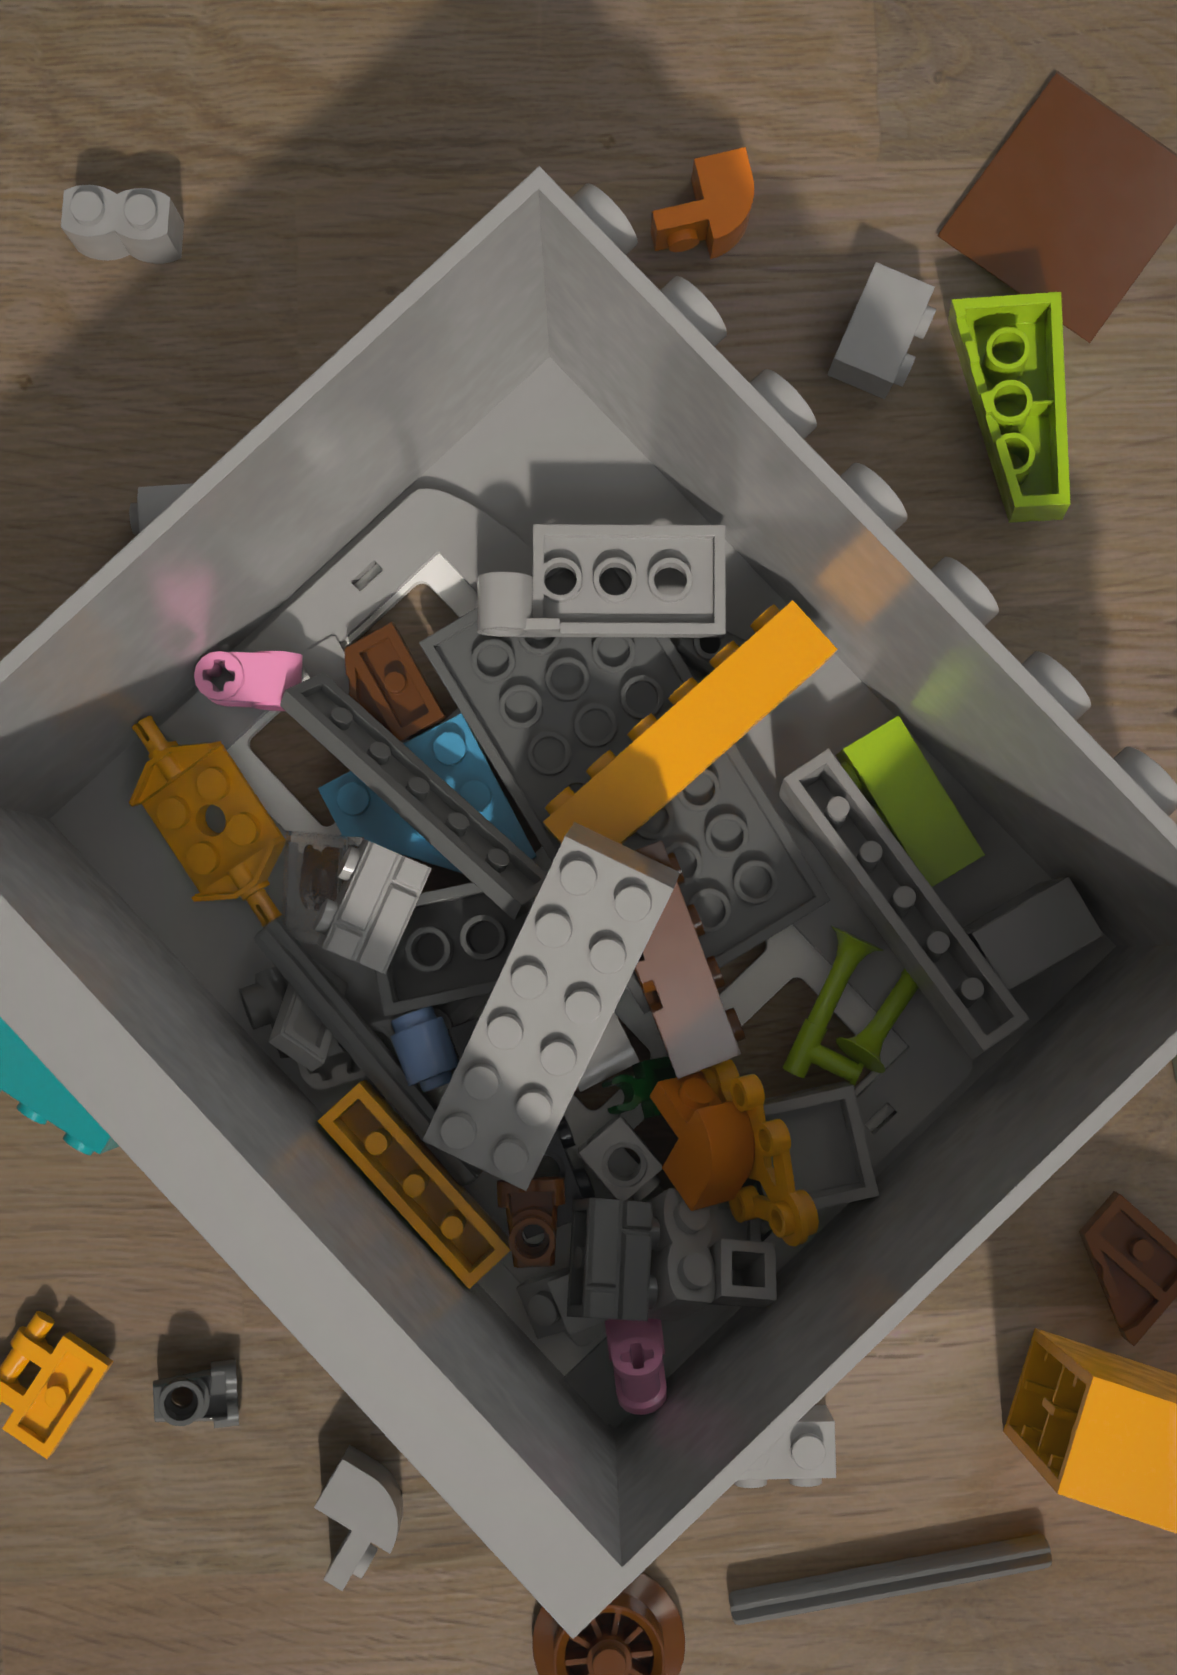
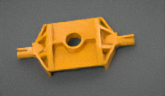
(177, 791)

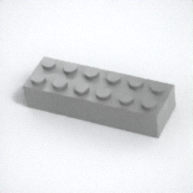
(551, 1005)

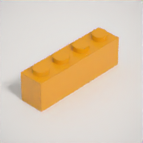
(416, 1183)

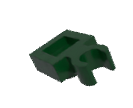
(639, 1089)

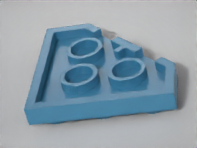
(457, 760)

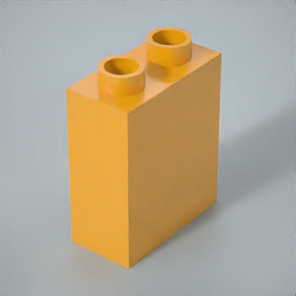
(1099, 1428)

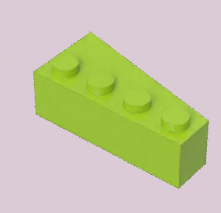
(1017, 387)

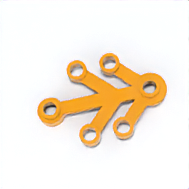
(787, 1210)

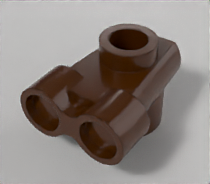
(529, 1207)

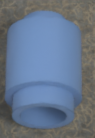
(424, 1048)

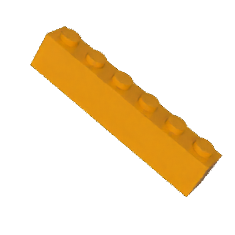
(697, 729)

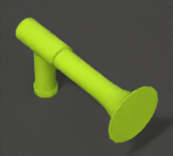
(868, 1043)
(807, 1045)

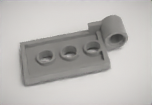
(523, 606)

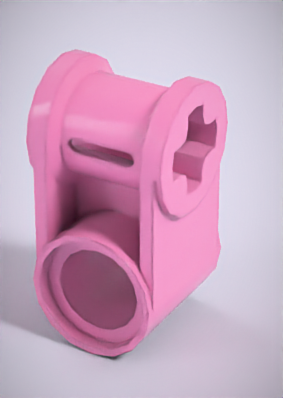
(258, 677)
(638, 1365)

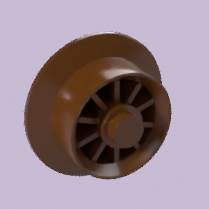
(631, 1636)

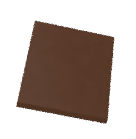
(1070, 205)

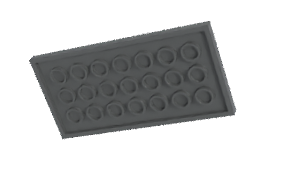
(563, 702)

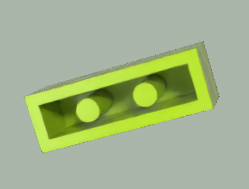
(910, 800)

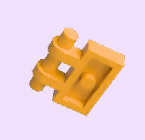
(59, 1390)

